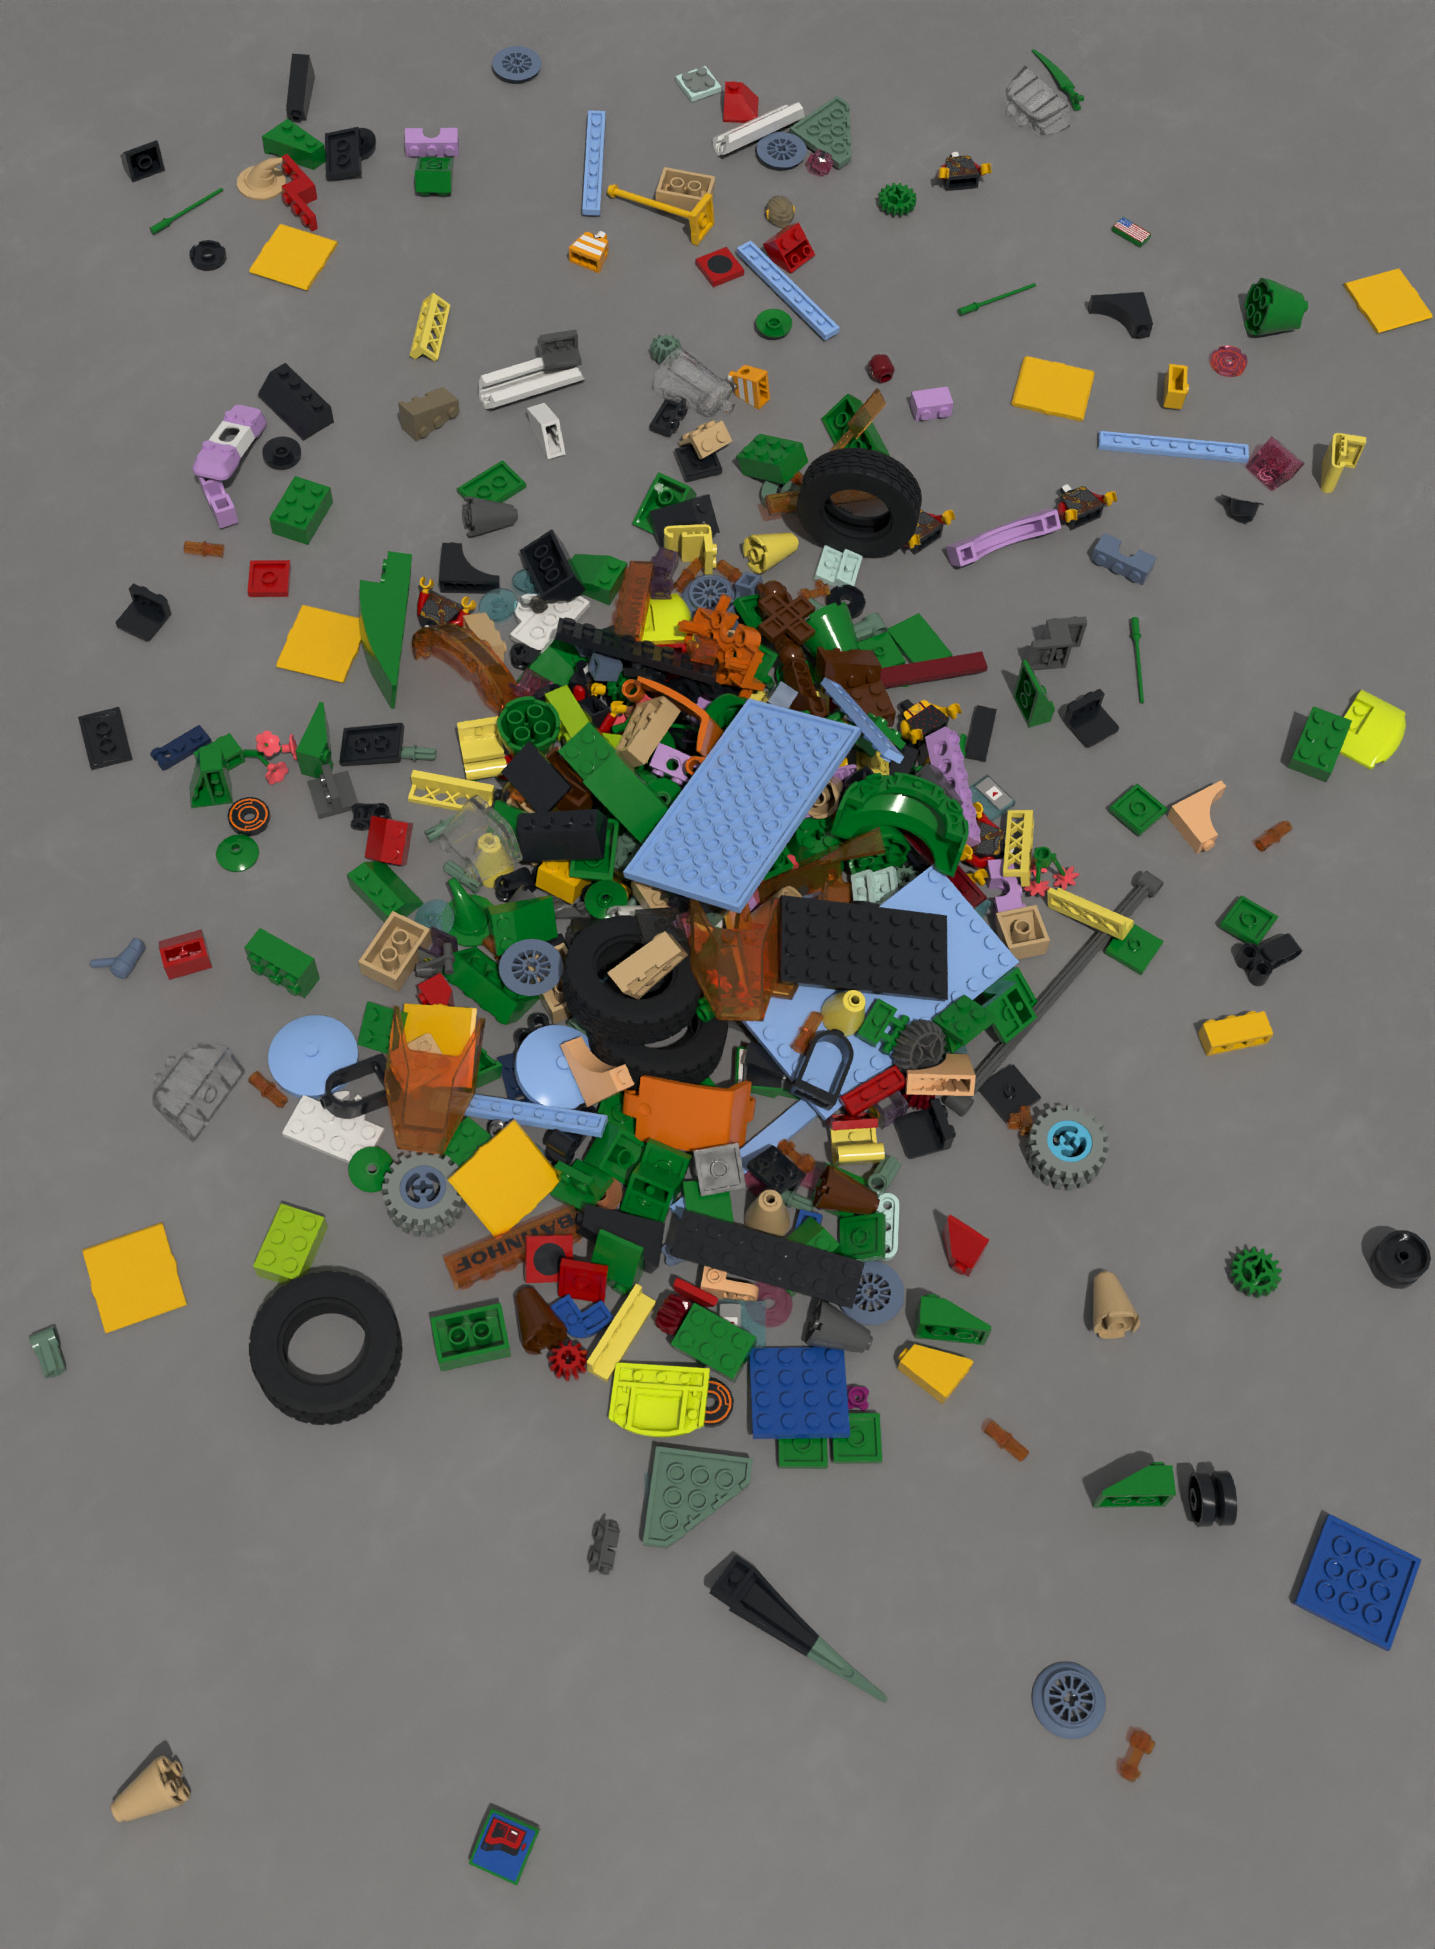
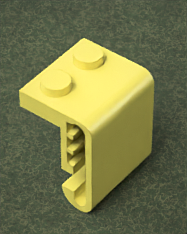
(1342, 452)
(692, 543)
(481, 748)
(856, 1147)

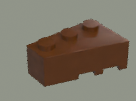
(847, 667)

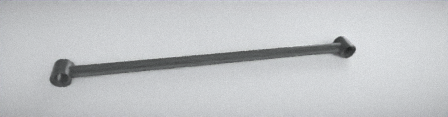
(1147, 885)

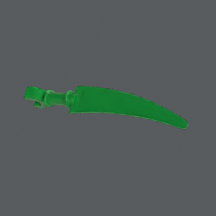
(1063, 81)

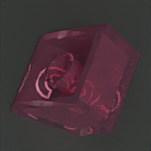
(1275, 464)

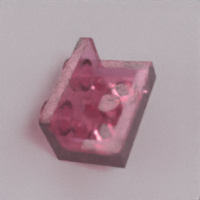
(529, 683)

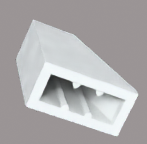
(547, 430)

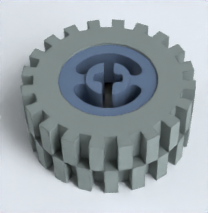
(428, 1212)

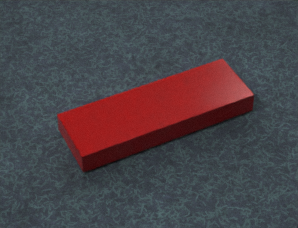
(873, 1091)

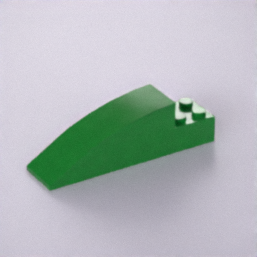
(383, 621)
(614, 781)

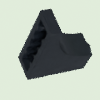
(1126, 308)
(460, 576)

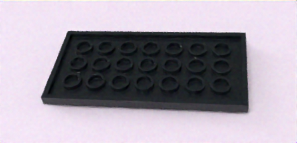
(862, 948)

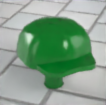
(725, 709)

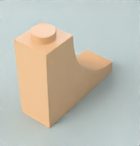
(1193, 818)
(951, 1077)
(594, 1078)

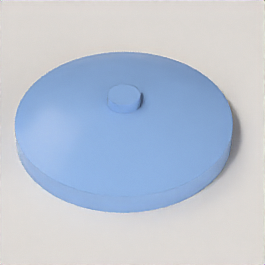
(309, 1052)
(543, 1069)

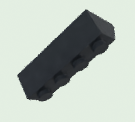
(295, 402)
(552, 568)
(562, 835)

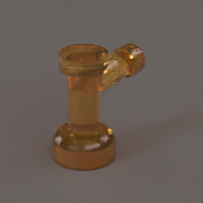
(821, 589)

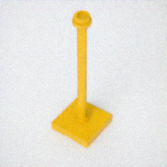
(700, 218)

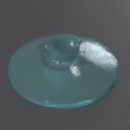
(524, 582)
(498, 604)
(442, 915)

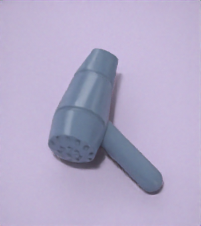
(125, 962)

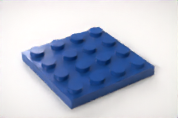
(798, 1393)
(1357, 1582)

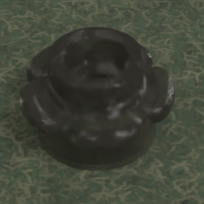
(538, 605)

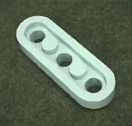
(892, 1222)

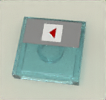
(992, 797)
(747, 1316)

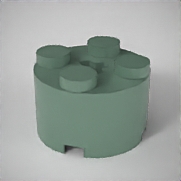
(626, 850)

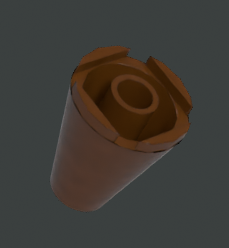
(843, 1194)
(538, 1322)

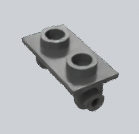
(605, 1536)

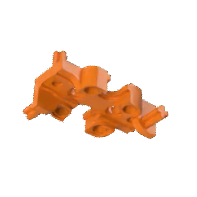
(745, 642)

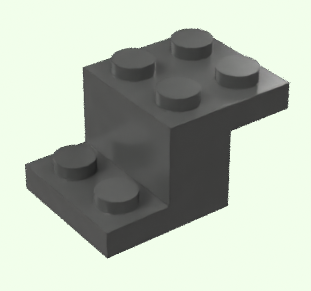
(1056, 643)

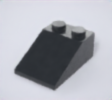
(687, 512)

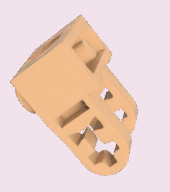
(716, 1284)

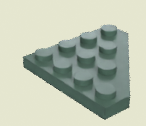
(828, 130)
(688, 1490)

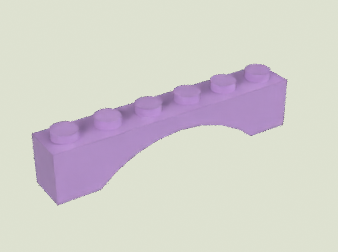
(977, 546)

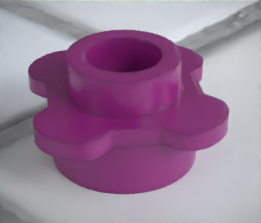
(862, 1393)

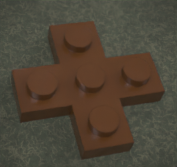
(786, 618)

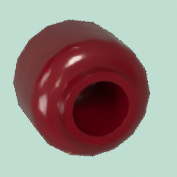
(881, 368)

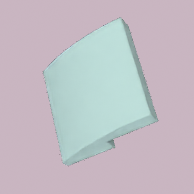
(837, 567)
(874, 886)

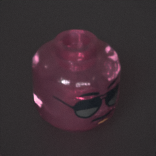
(820, 162)

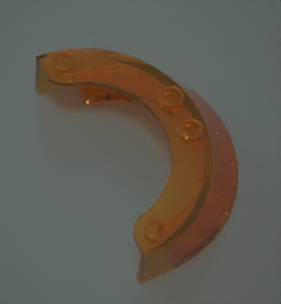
(473, 654)

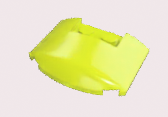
(664, 618)
(1374, 730)
(659, 1399)

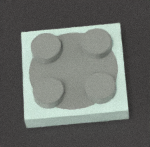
(698, 83)

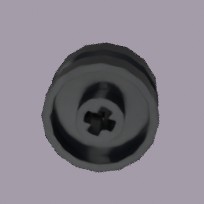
(1400, 1259)
(1212, 1498)

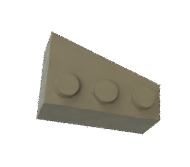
(427, 413)

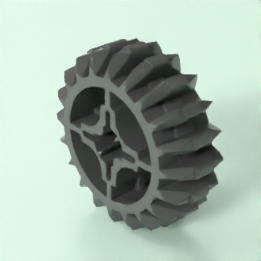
(919, 1046)

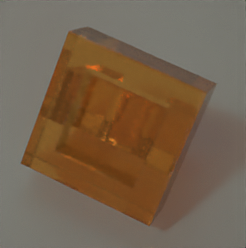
(1021, 1120)

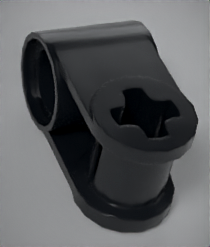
(524, 658)
(364, 816)
(512, 881)

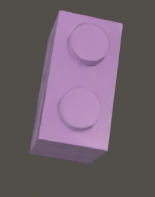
(931, 403)

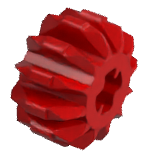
(559, 1360)

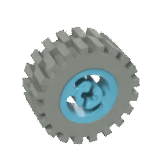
(1056, 1162)

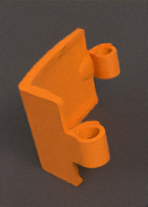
(709, 730)
(688, 1113)

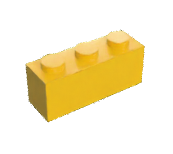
(1235, 1033)

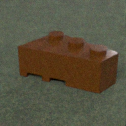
(579, 796)

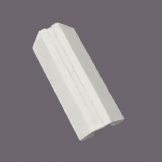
(757, 128)
(523, 381)

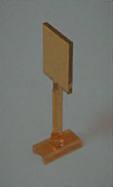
(857, 424)

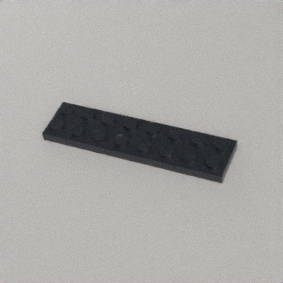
(629, 649)
(767, 1259)

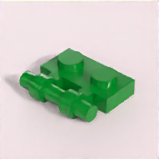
(876, 1023)

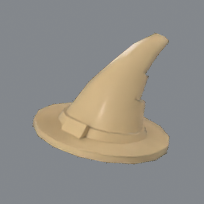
(262, 180)

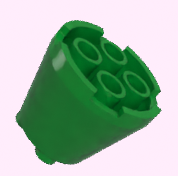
(1273, 308)
(833, 629)
(526, 721)
(813, 837)
(895, 853)

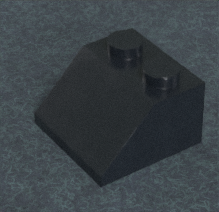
(143, 161)

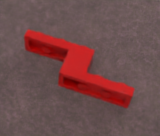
(299, 192)

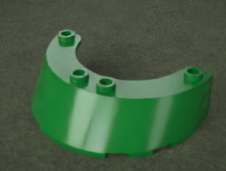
(910, 805)

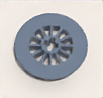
(516, 63)
(781, 150)
(700, 594)
(525, 948)
(894, 1287)
(1053, 1722)

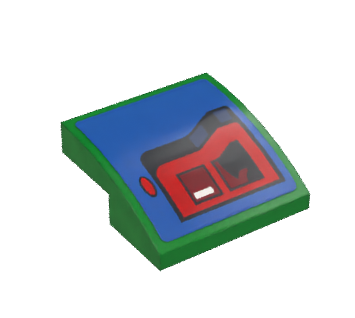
(504, 1846)

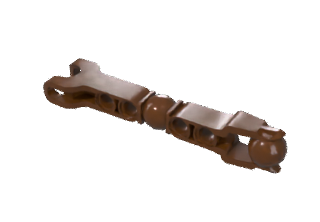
(792, 658)

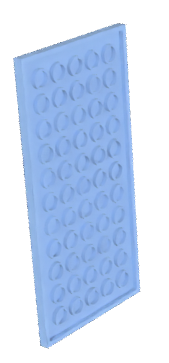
(742, 805)
(974, 963)

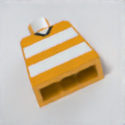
(590, 251)
(751, 385)

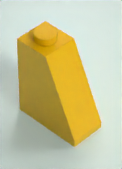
(934, 1370)

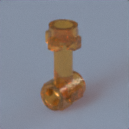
(805, 1163)
(1142, 1744)

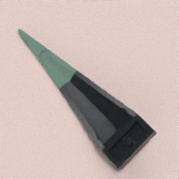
(760, 1604)

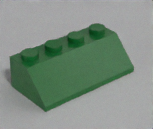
(836, 424)
(480, 980)

